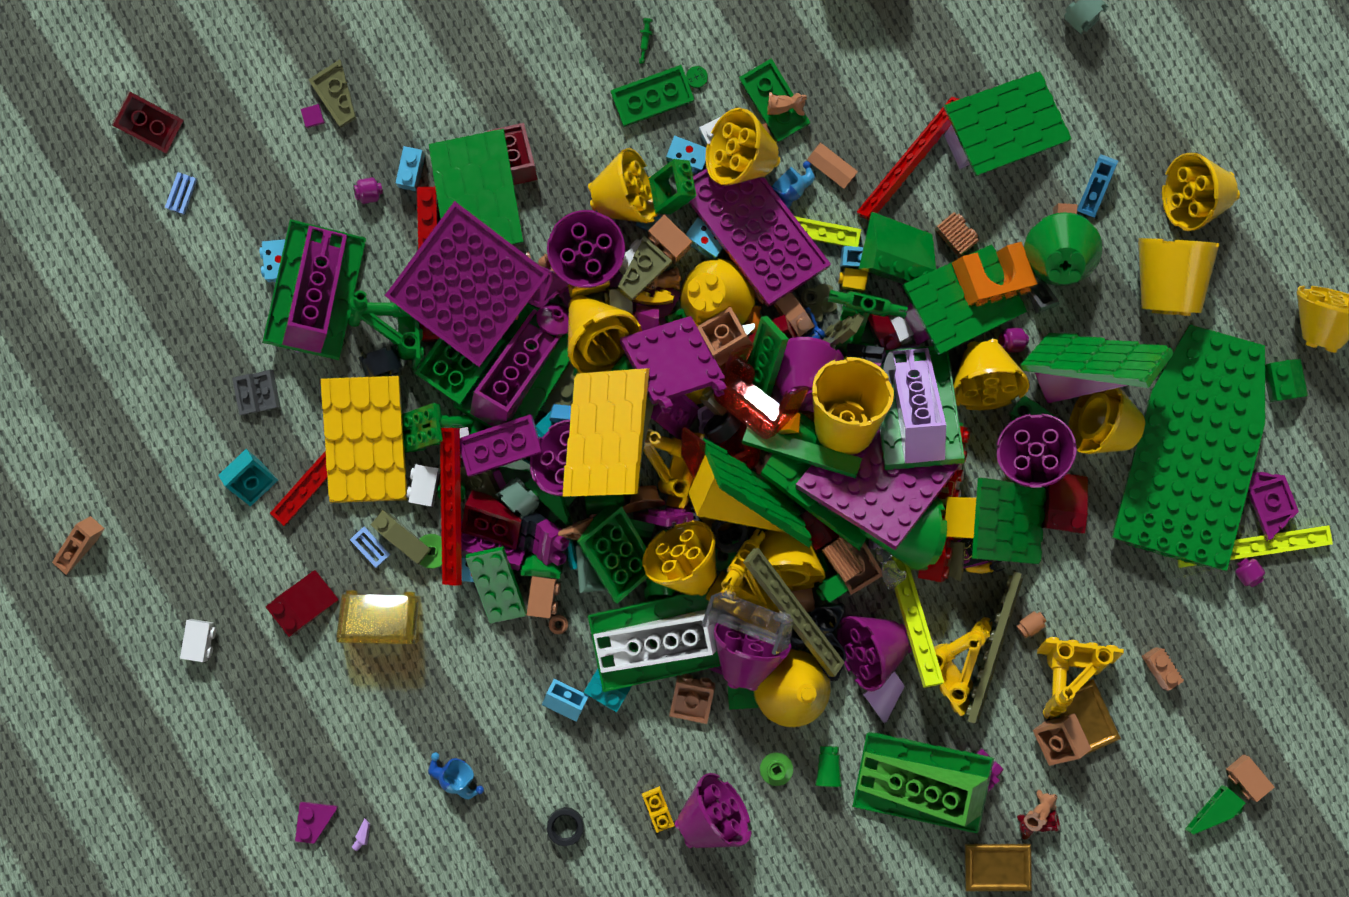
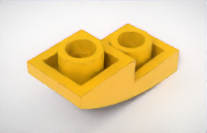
(660, 298)
(658, 809)

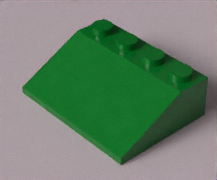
(897, 250)
(452, 371)
(614, 551)

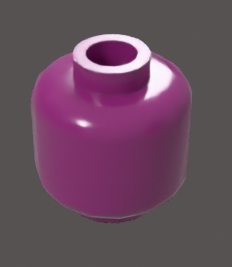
(367, 190)
(1013, 340)
(1250, 572)

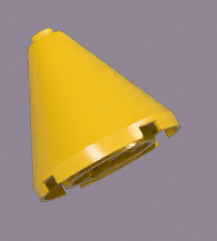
(596, 334)
(794, 691)

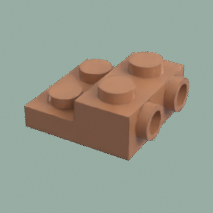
(692, 698)

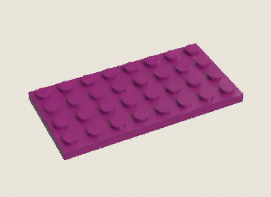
(758, 235)

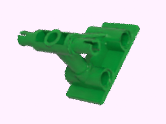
(864, 304)
(408, 332)
(424, 426)

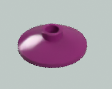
(553, 319)

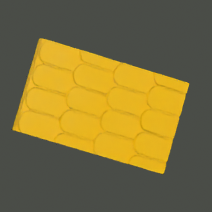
(606, 433)
(364, 439)

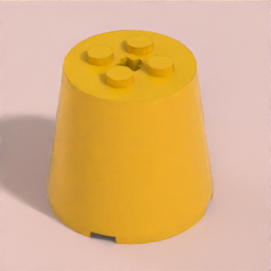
(1175, 275)
(850, 403)

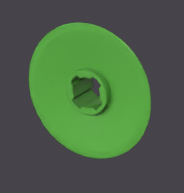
(433, 541)
(772, 761)

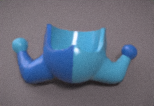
(792, 184)
(454, 777)

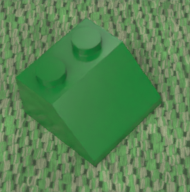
(1285, 380)

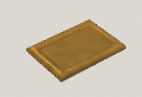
(1093, 716)
(998, 867)

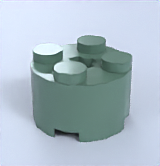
(1084, 14)
(518, 499)

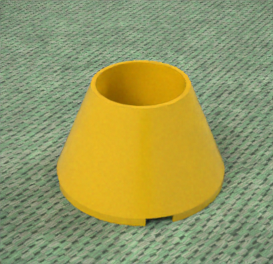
(1106, 422)
(792, 560)

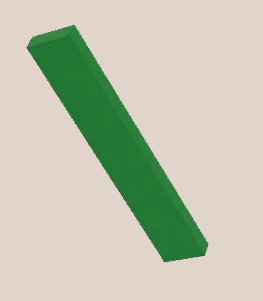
(805, 452)

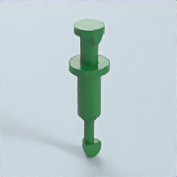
(645, 38)

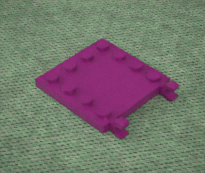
(676, 361)

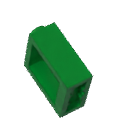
(661, 191)

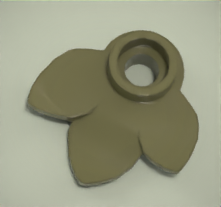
(820, 303)

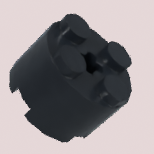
(381, 362)

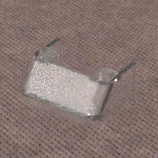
(750, 619)

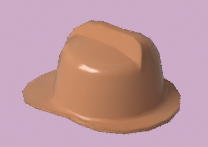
(645, 498)

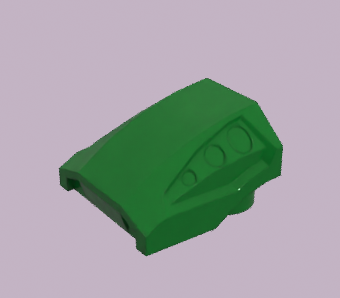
(536, 567)

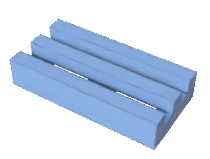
(179, 176)
(375, 541)

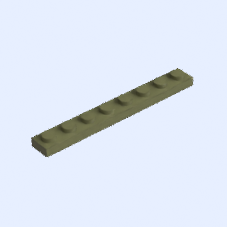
(788, 603)

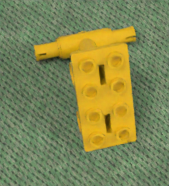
(675, 480)
(738, 576)
(1073, 654)
(956, 684)

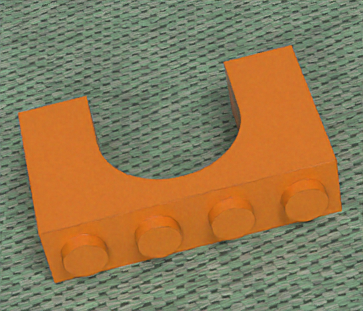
(980, 289)

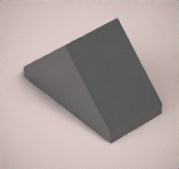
(1042, 297)

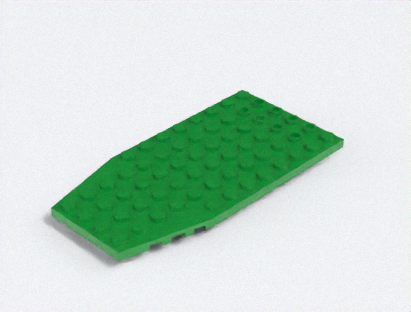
(1196, 451)

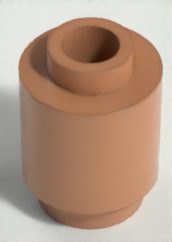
(1031, 624)

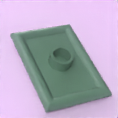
(587, 576)

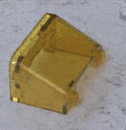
(379, 618)

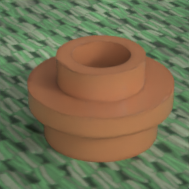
(558, 630)

